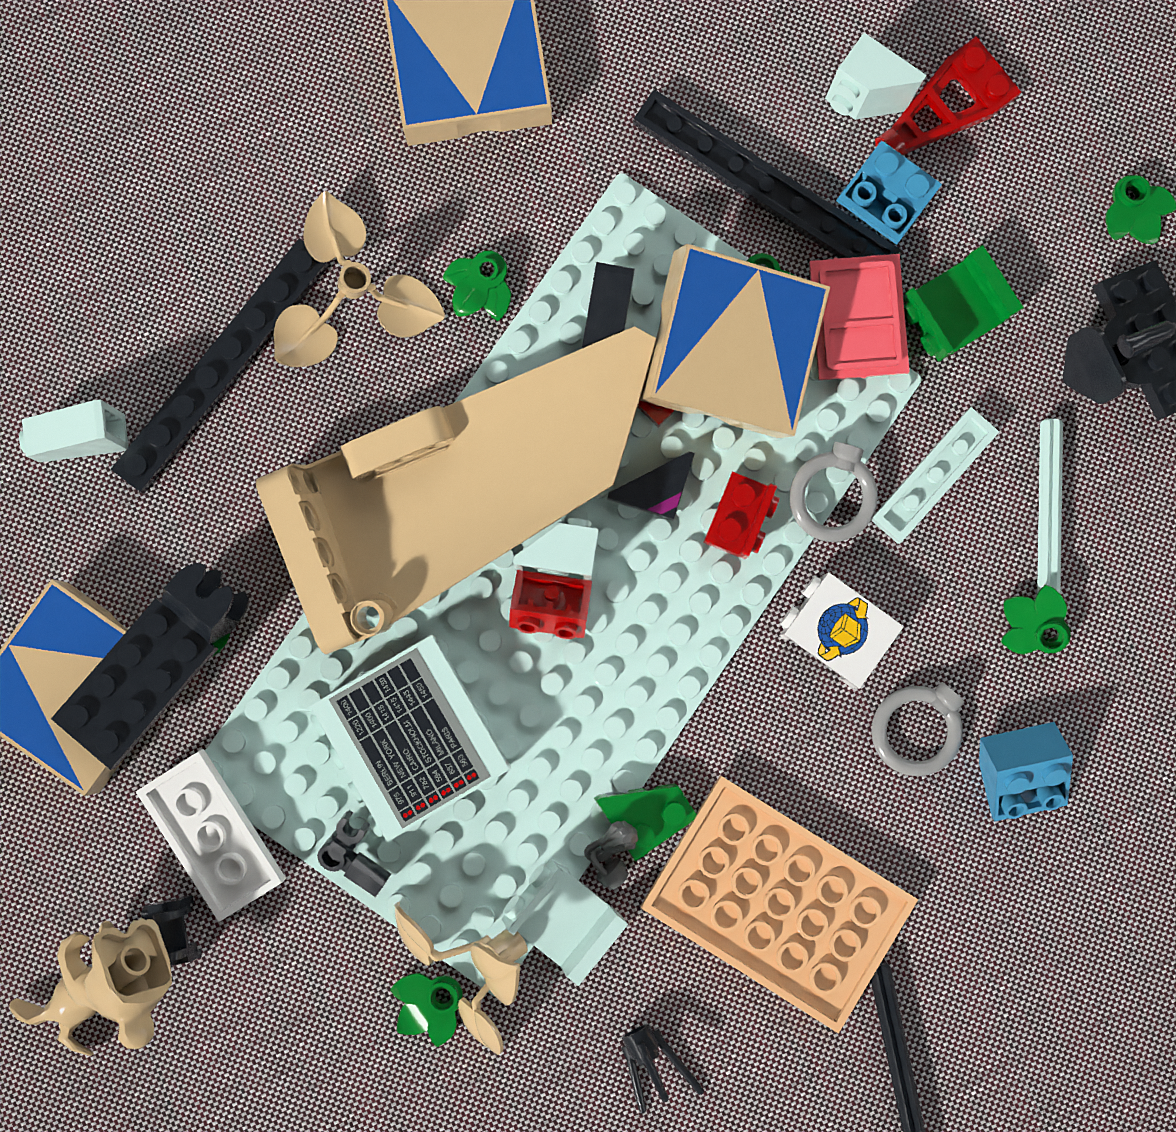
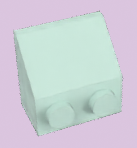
(873, 82)
(562, 551)

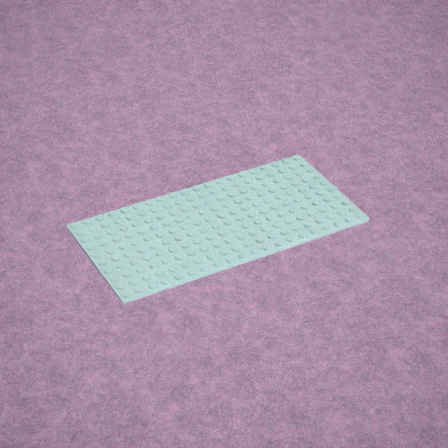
(563, 711)

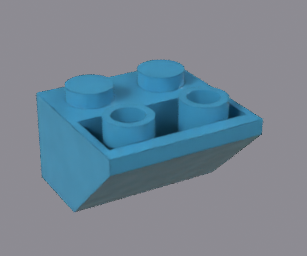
(889, 192)
(1025, 771)

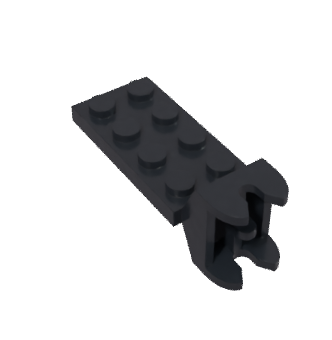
(151, 664)

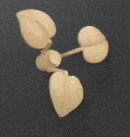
(336, 232)
(492, 958)

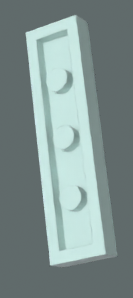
(934, 475)

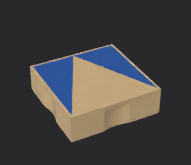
(467, 67)
(735, 341)
(42, 667)

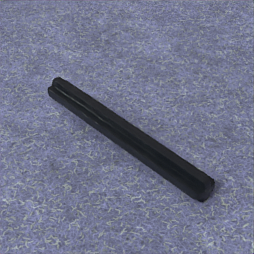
(897, 1050)

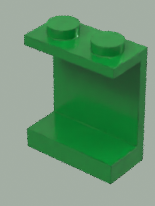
(960, 305)

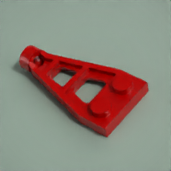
(981, 79)

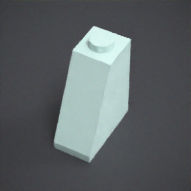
(74, 432)

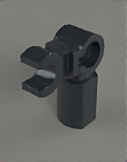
(339, 854)

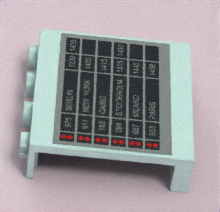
(409, 738)

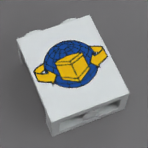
(840, 629)

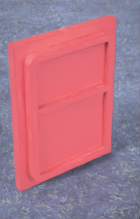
(862, 317)

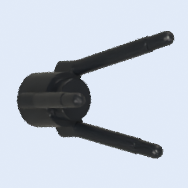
(642, 1046)

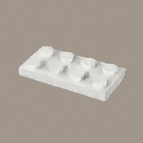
(211, 835)

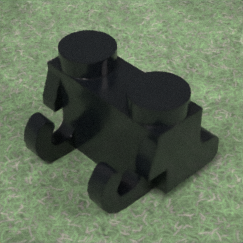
(171, 923)

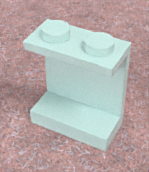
(564, 920)

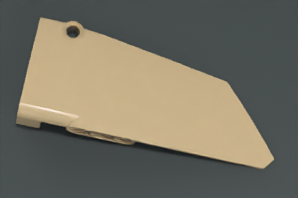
(451, 487)

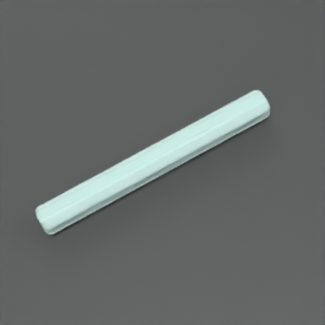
(1050, 504)

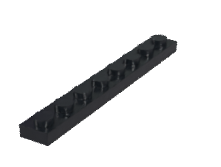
(758, 180)
(218, 369)

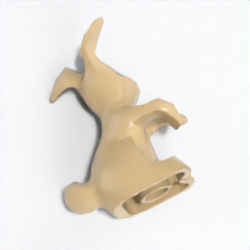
(123, 984)

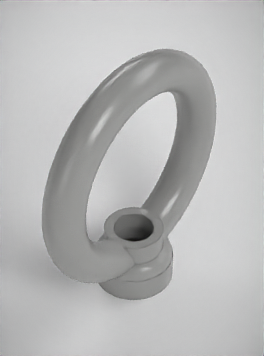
(845, 458)
(945, 702)

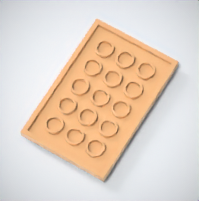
(779, 904)

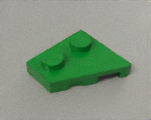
(652, 812)

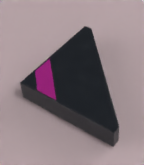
(657, 490)

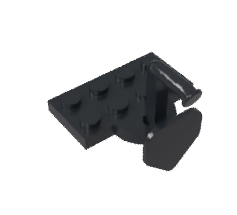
(1133, 346)

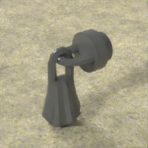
(617, 838)

